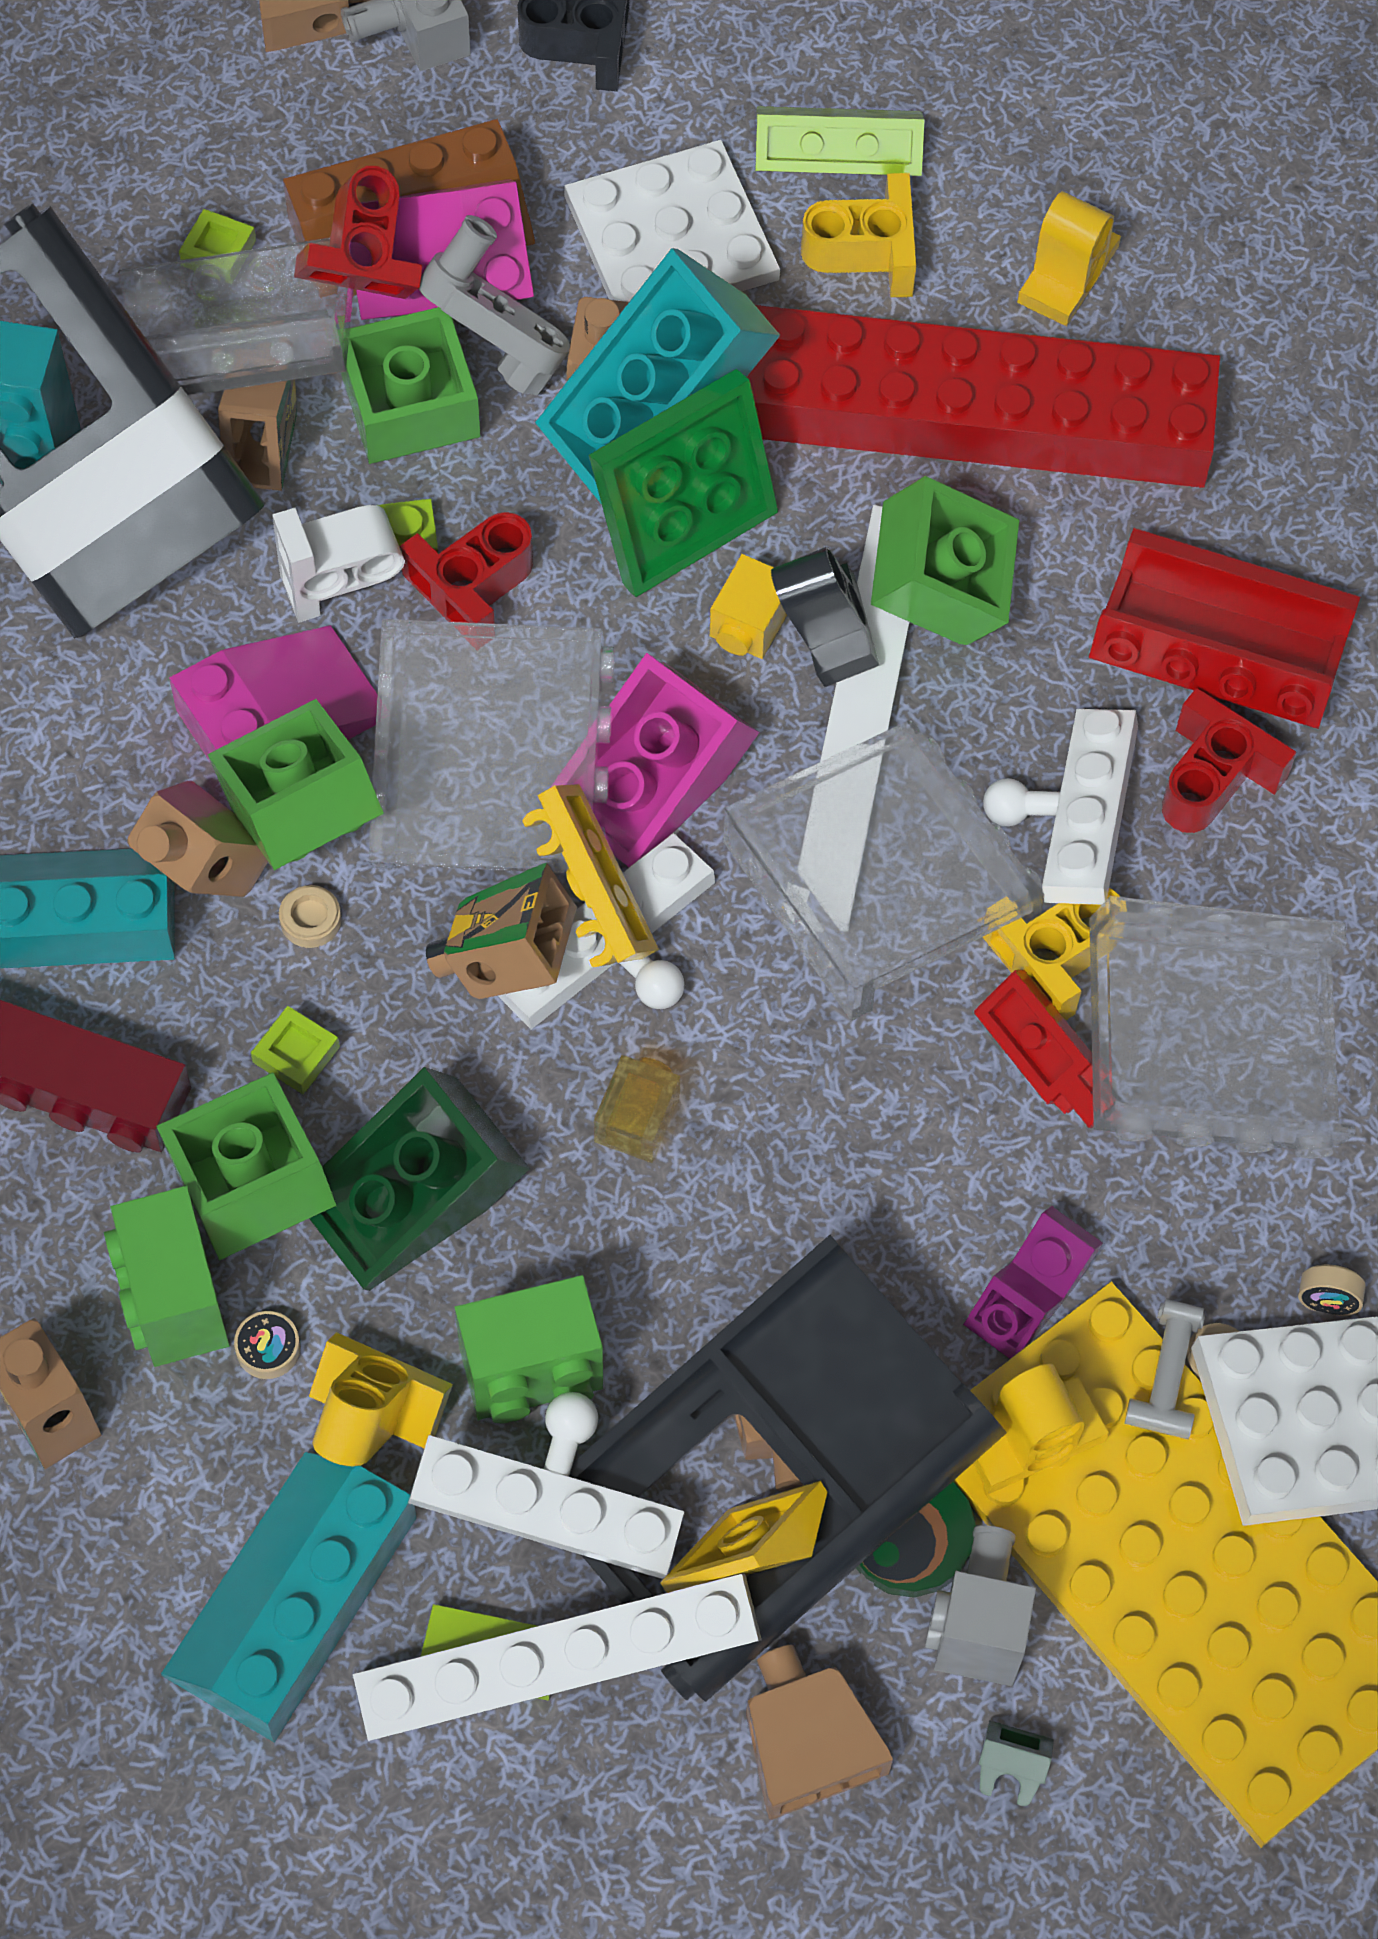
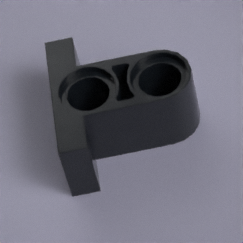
(576, 33)
(827, 613)

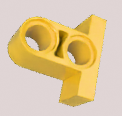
(854, 236)
(1069, 258)
(1056, 930)
(370, 1400)
(1043, 1426)

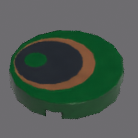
(925, 1549)

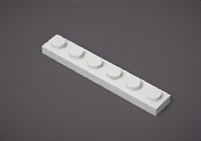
(557, 1657)

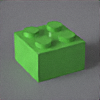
(410, 385)
(945, 561)
(296, 784)
(246, 1165)
(165, 1277)
(529, 1348)

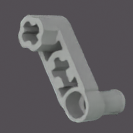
(530, 342)

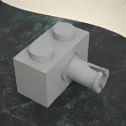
(431, 28)
(983, 1618)

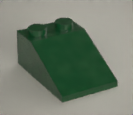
(414, 1177)

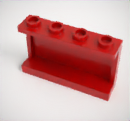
(1225, 628)

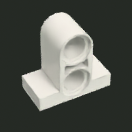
(334, 555)

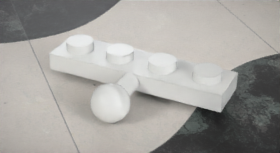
(1085, 809)
(662, 886)
(546, 1501)

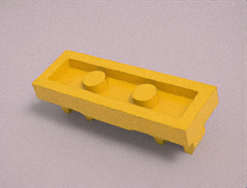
(593, 875)

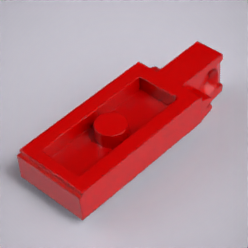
(1040, 1044)

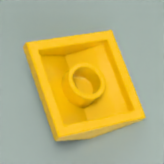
(753, 1538)

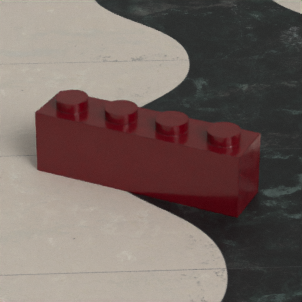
(87, 1079)

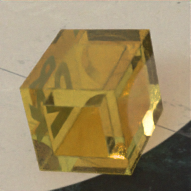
(637, 1107)

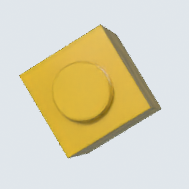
(747, 610)

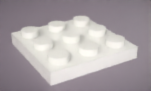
(668, 203)
(1295, 1416)

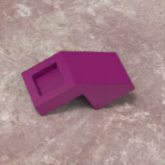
(1033, 1284)

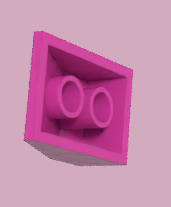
(428, 225)
(269, 678)
(663, 756)

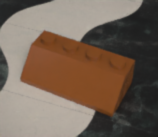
(432, 164)

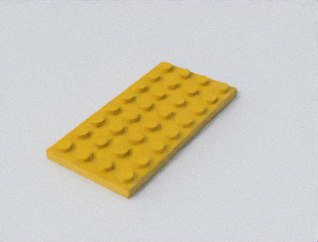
(1227, 1634)

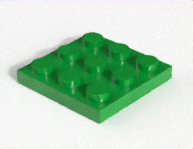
(684, 482)

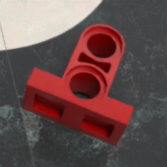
(368, 227)
(473, 560)
(1211, 777)

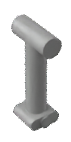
(1160, 1412)

